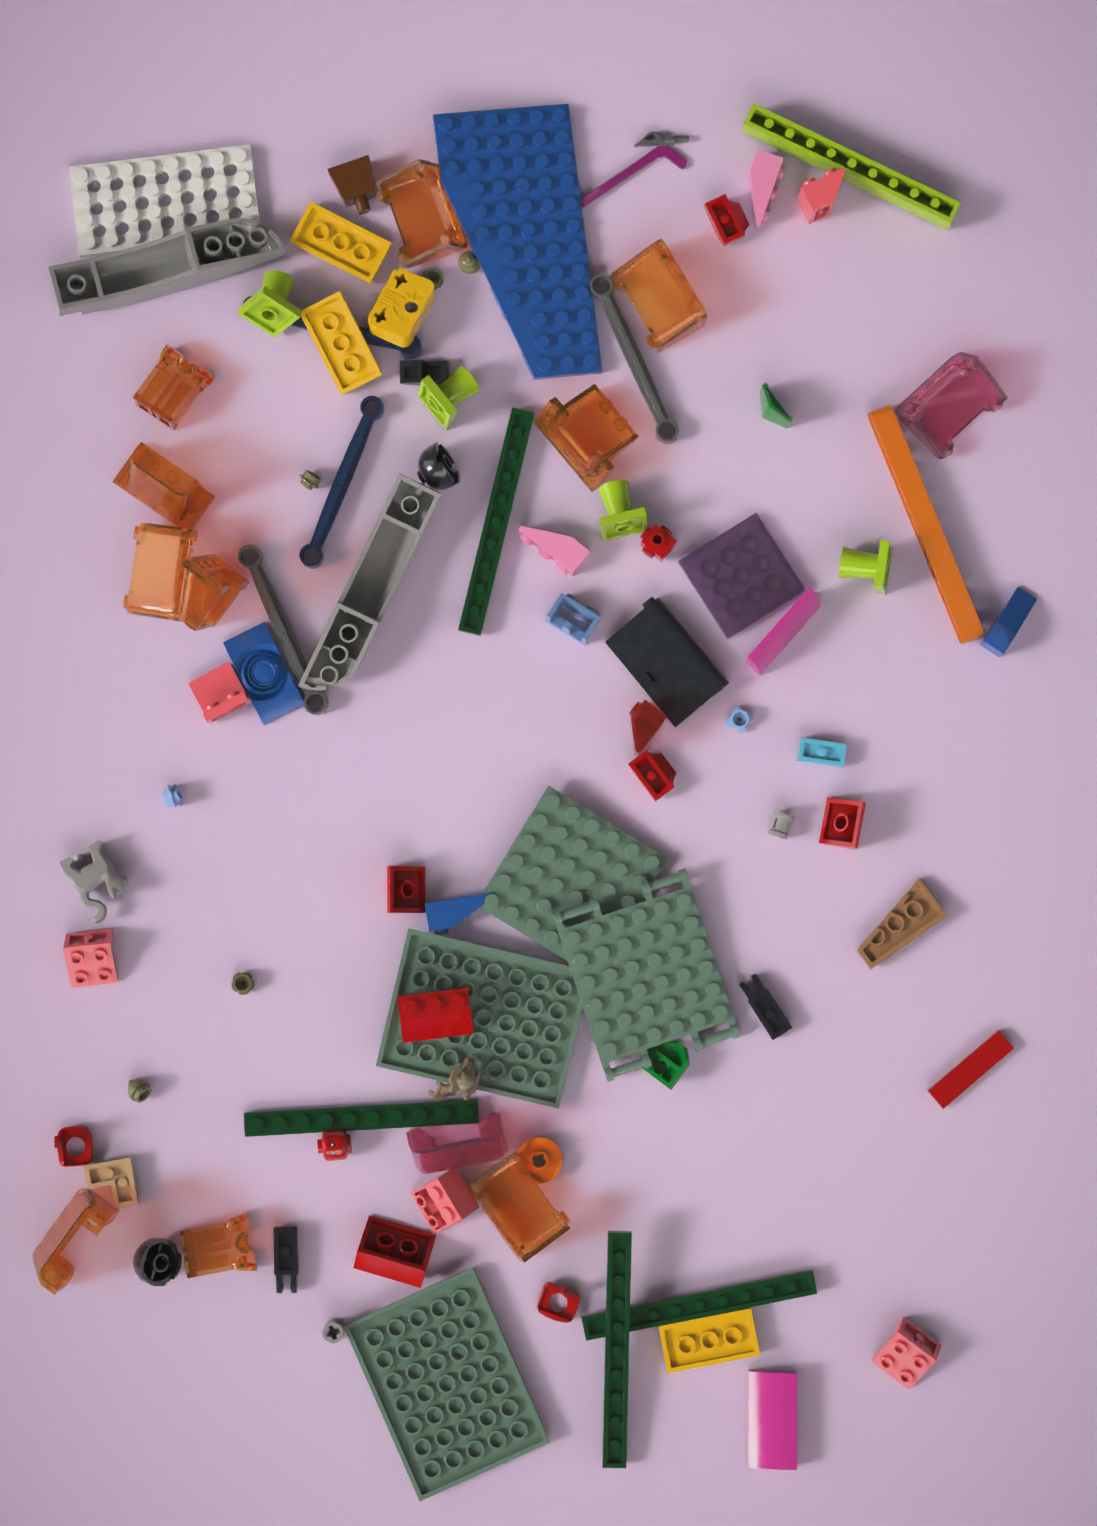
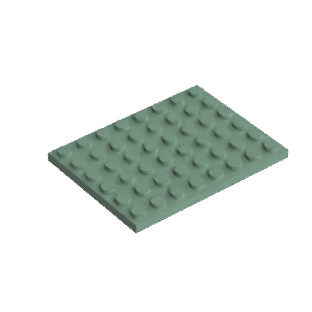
(520, 1015)
(446, 1383)

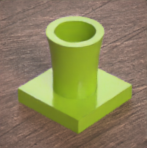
(269, 306)
(442, 398)
(621, 517)
(867, 565)

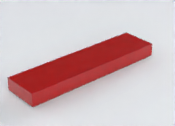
(970, 1069)

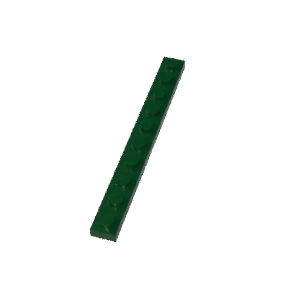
(496, 522)
(361, 1118)
(708, 1302)
(616, 1349)

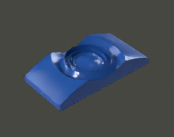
(264, 673)

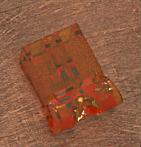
(172, 387)
(218, 1247)

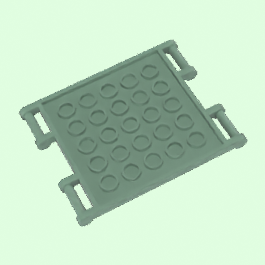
(646, 974)

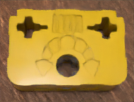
(401, 295)

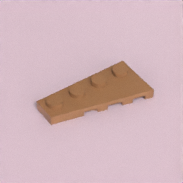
(905, 922)

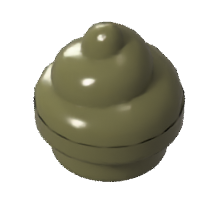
(468, 263)
(139, 1090)

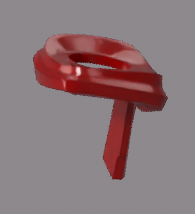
(61, 1140)
(570, 1294)

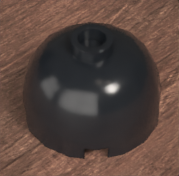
(436, 468)
(157, 1261)

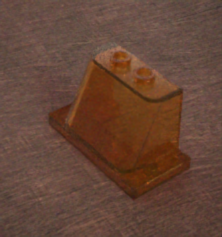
(586, 434)
(163, 487)
(208, 590)

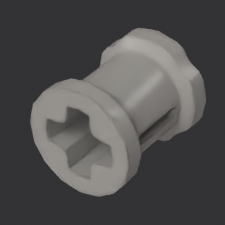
(781, 825)
(336, 1324)

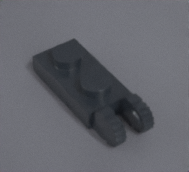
(766, 1009)
(286, 1256)

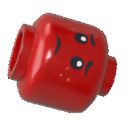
(334, 1145)

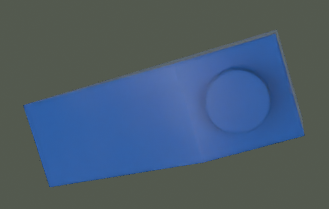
(1008, 622)
(449, 913)

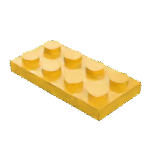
(340, 243)
(340, 342)
(709, 1340)

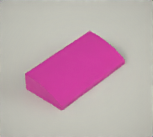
(784, 631)
(772, 1420)

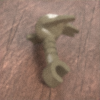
(460, 1081)

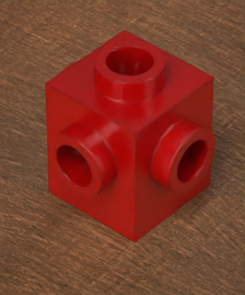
(659, 550)

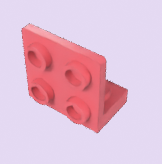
(219, 692)
(90, 957)
(907, 1353)

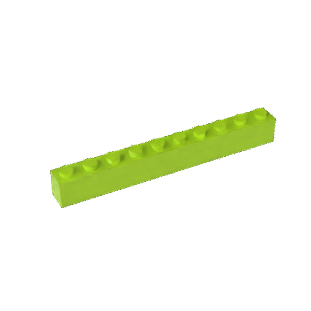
(858, 169)

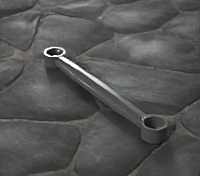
(634, 358)
(280, 624)

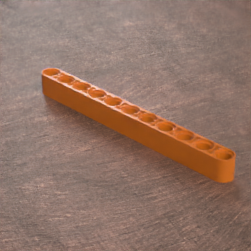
(925, 524)

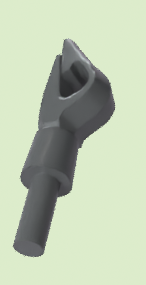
(665, 140)

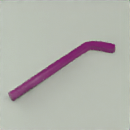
(660, 151)

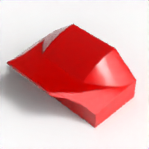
(726, 219)
(653, 773)

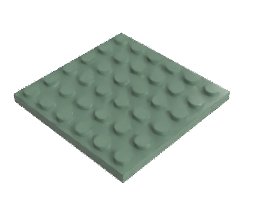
(564, 862)

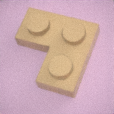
(119, 1175)

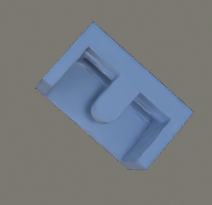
(586, 613)

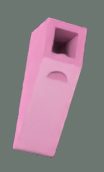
(762, 179)
(560, 548)

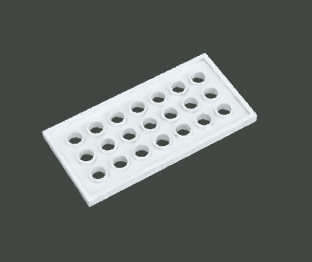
(150, 168)

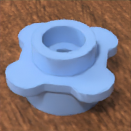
(745, 718)
(173, 796)

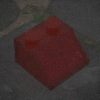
(644, 724)

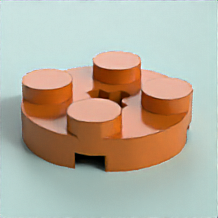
(552, 1156)

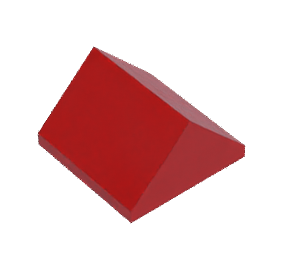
(842, 823)
(405, 889)

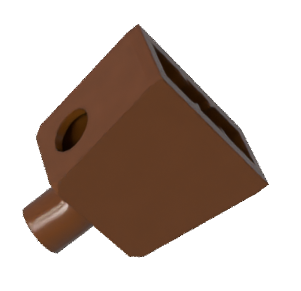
(354, 183)

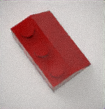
(435, 1015)
(394, 1251)

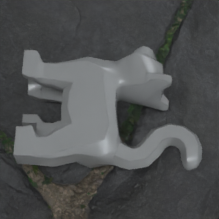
(91, 876)

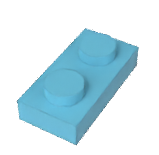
(822, 752)

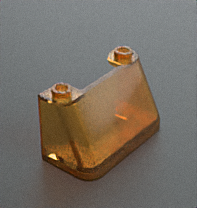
(421, 213)
(660, 295)
(158, 570)
(518, 1207)

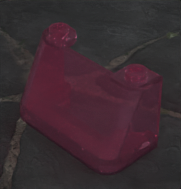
(950, 402)
(432, 1158)

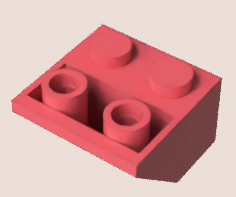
(818, 195)
(445, 1200)

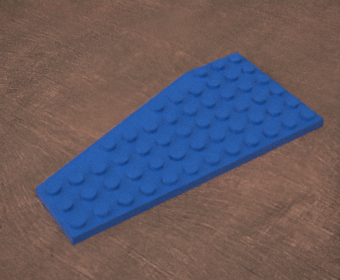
(523, 217)

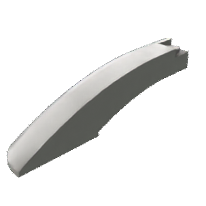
(163, 266)
(371, 585)

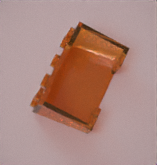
(51, 1268)

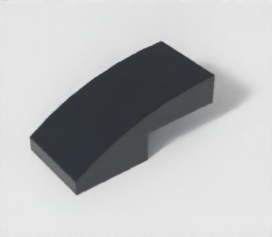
(415, 370)

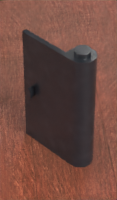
(667, 652)

